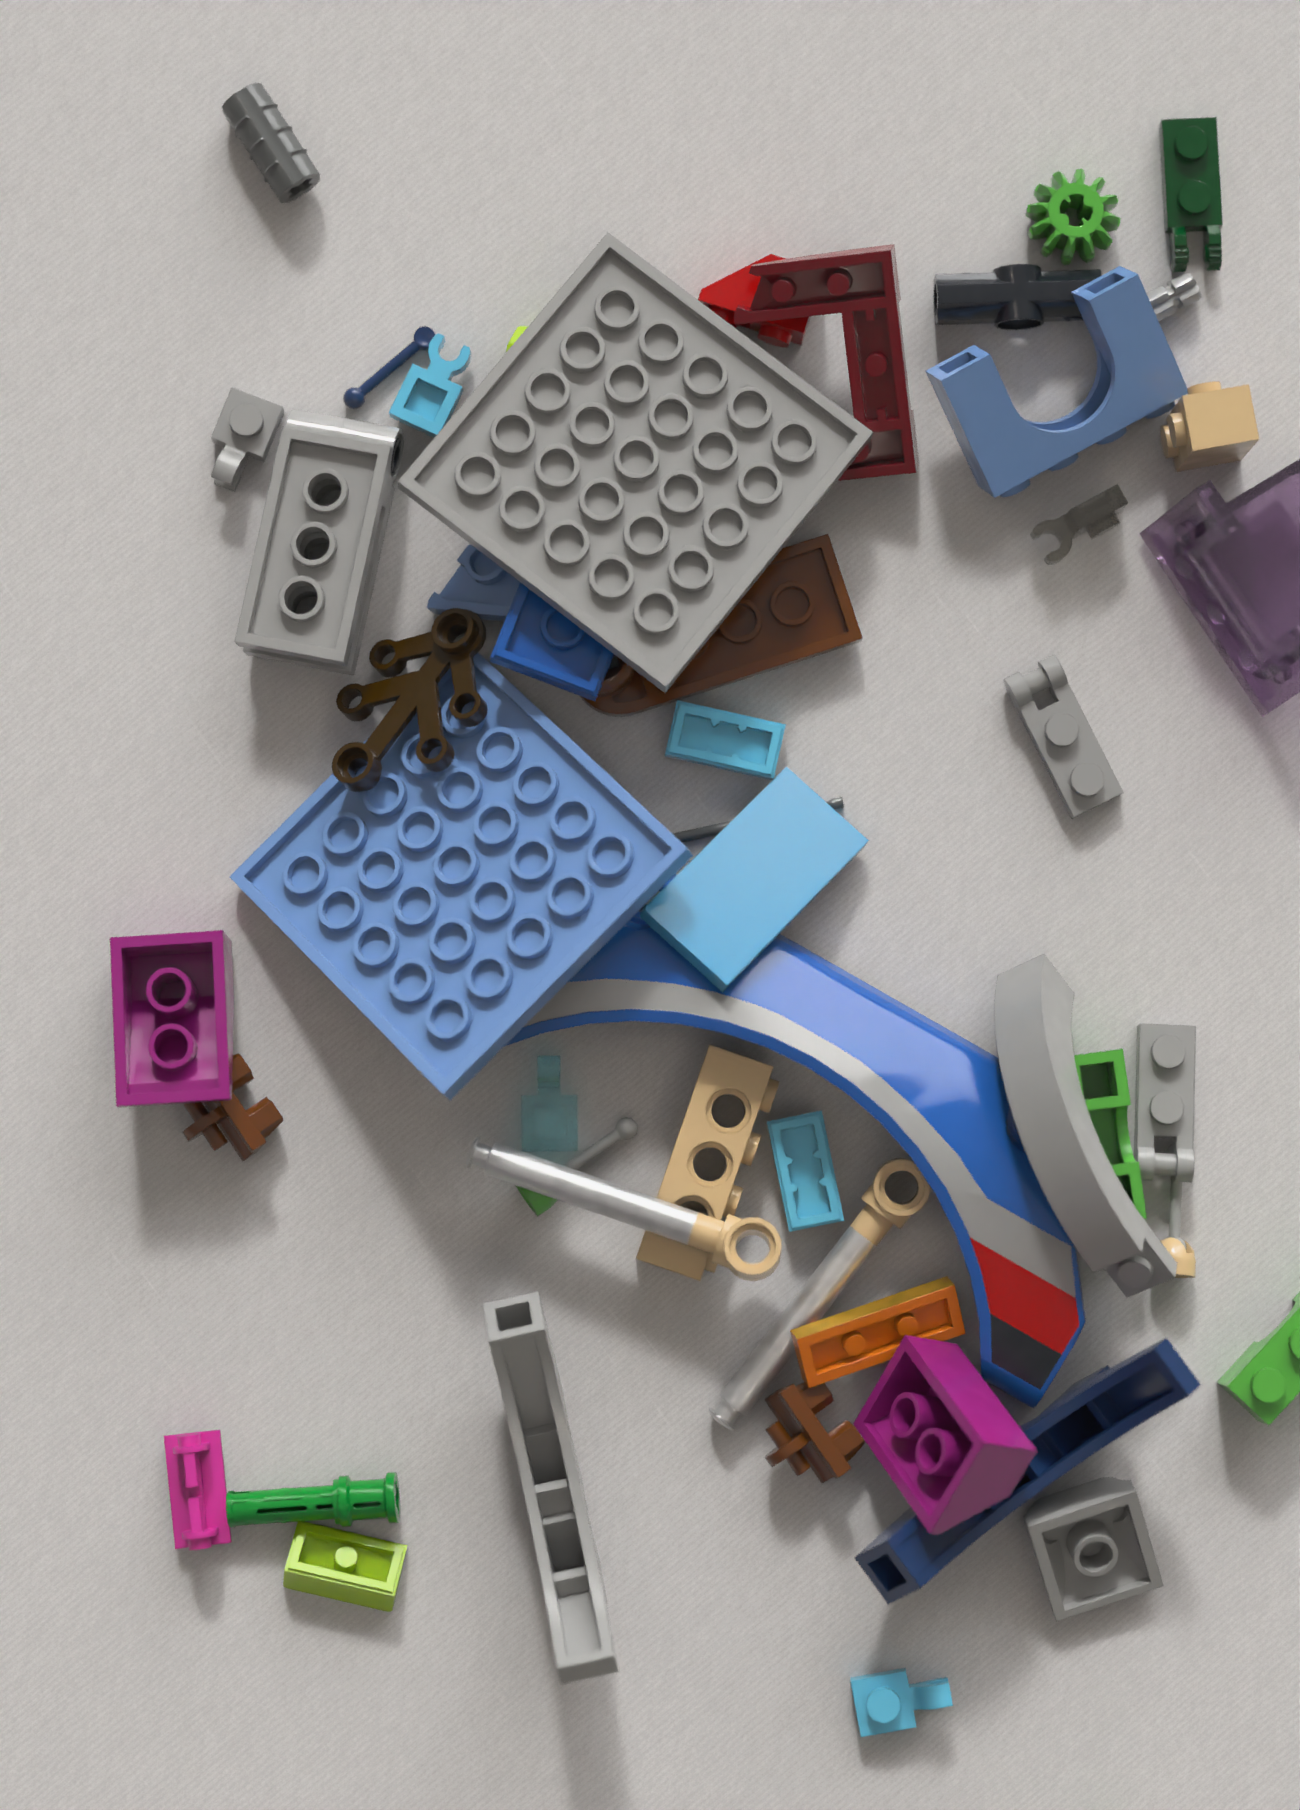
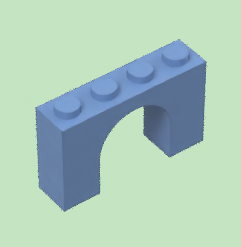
(1131, 382)

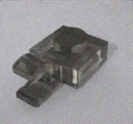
(1092, 516)

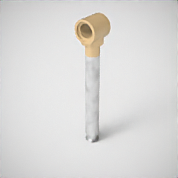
(632, 1207)
(821, 1289)

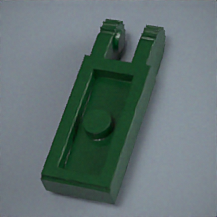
(1191, 188)

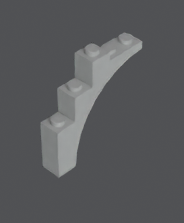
(551, 1487)

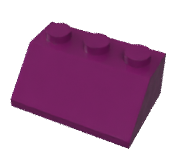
(942, 1434)

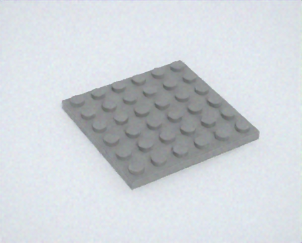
(635, 461)

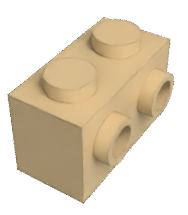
(1210, 426)

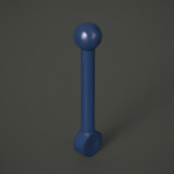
(355, 397)

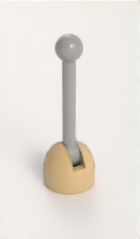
(1176, 1246)

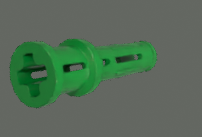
(341, 1501)

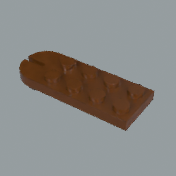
(784, 618)

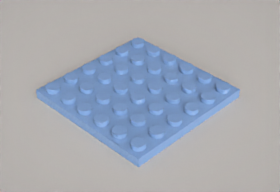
(467, 888)

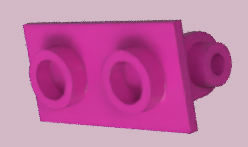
(197, 1489)

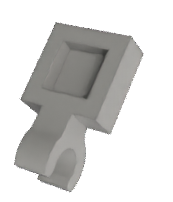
(245, 431)

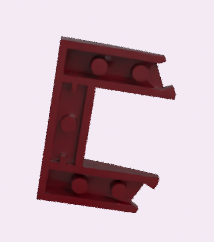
(867, 294)

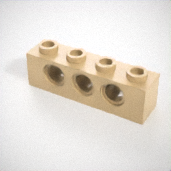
(719, 1075)

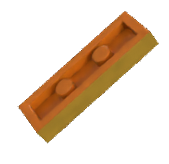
(875, 1330)

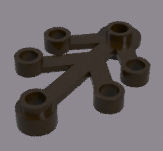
(413, 694)

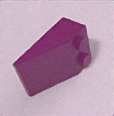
(172, 1018)

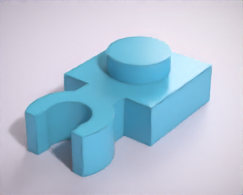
(430, 395)

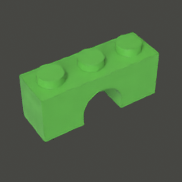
(1107, 1099)
(1268, 1371)

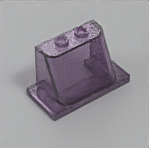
(1241, 578)

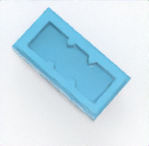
(725, 740)
(805, 1171)

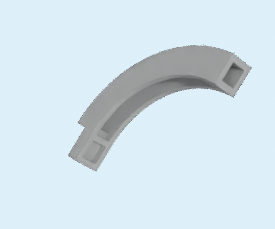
(1058, 1134)

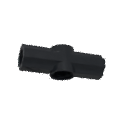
(1009, 296)

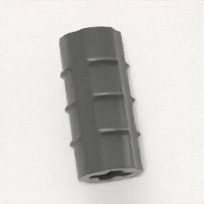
(271, 142)

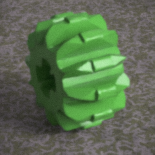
(1054, 223)

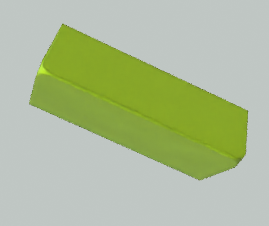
(344, 1566)

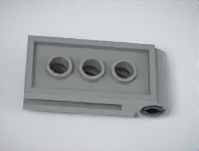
(311, 459)

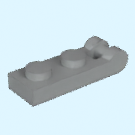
(1063, 738)
(1165, 1099)

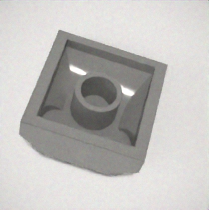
(1092, 1546)

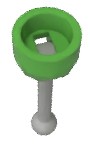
(625, 1129)

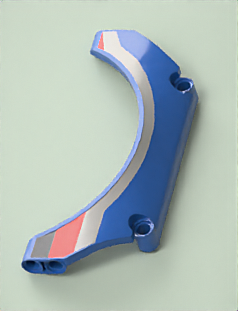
(915, 1078)

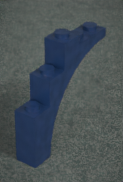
(1064, 1435)

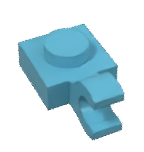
(888, 1701)

